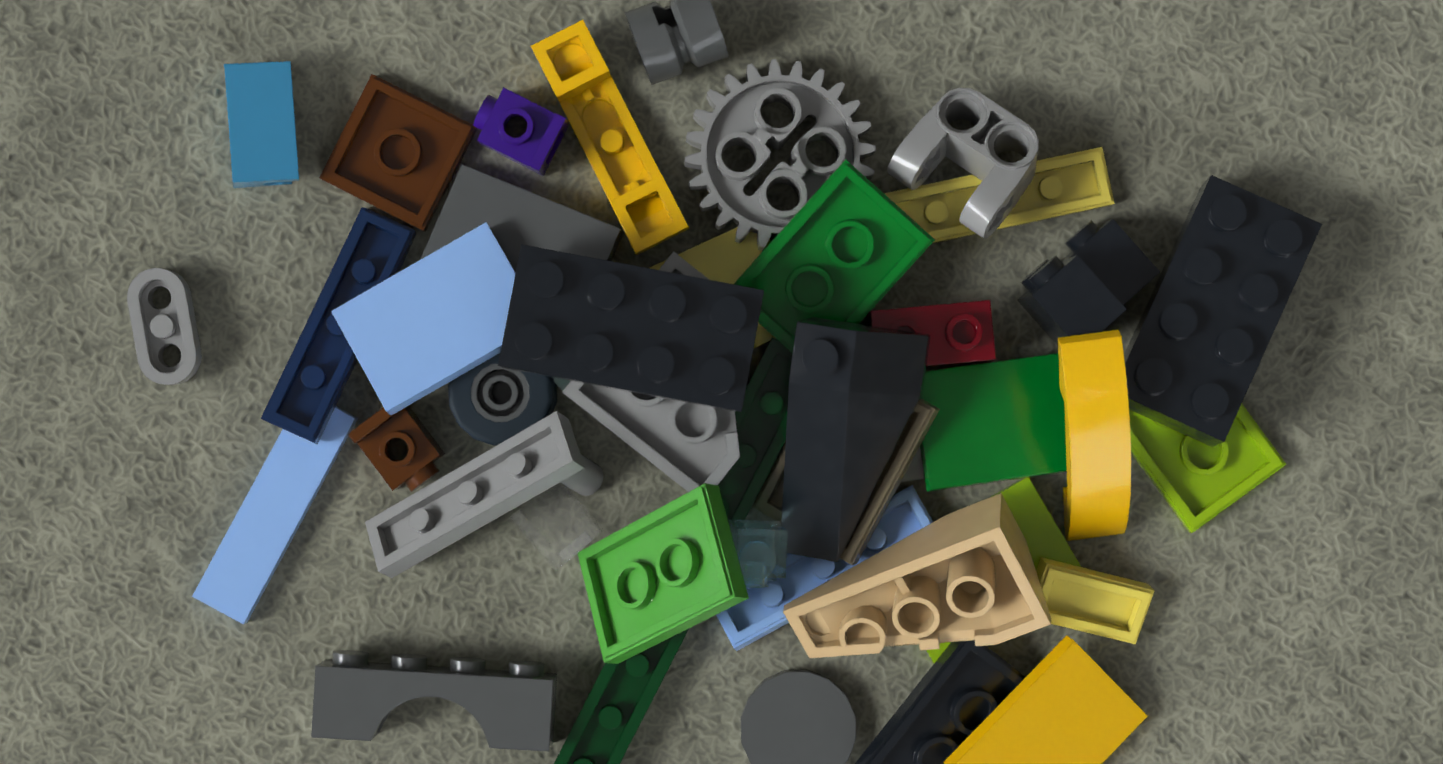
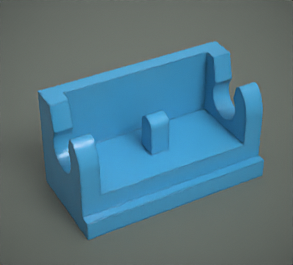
(261, 124)

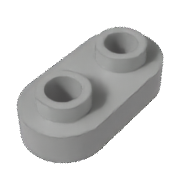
(159, 328)

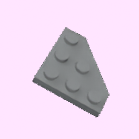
(678, 437)

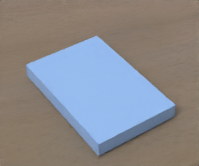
(431, 319)

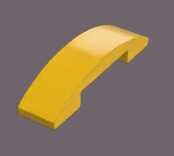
(609, 137)
(1096, 434)

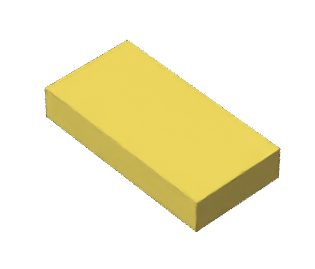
(1094, 600)

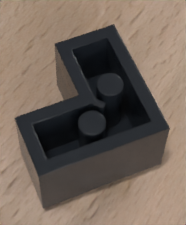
(1089, 284)

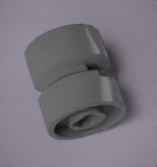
(676, 36)

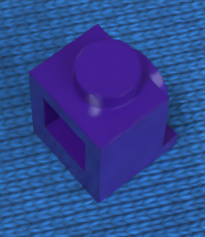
(539, 142)

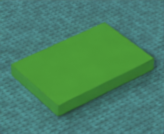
(662, 574)

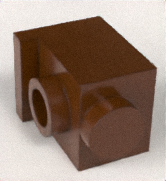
(374, 439)

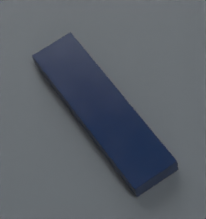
(322, 354)

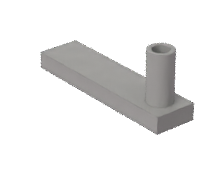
(481, 493)

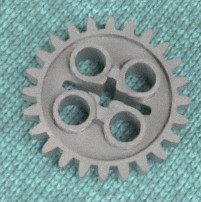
(739, 122)

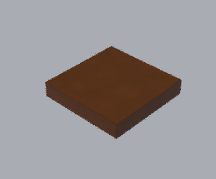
(398, 152)

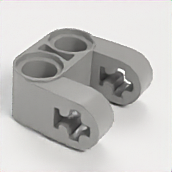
(974, 151)

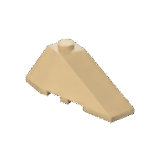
(940, 585)

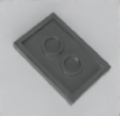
(518, 219)

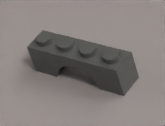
(510, 705)

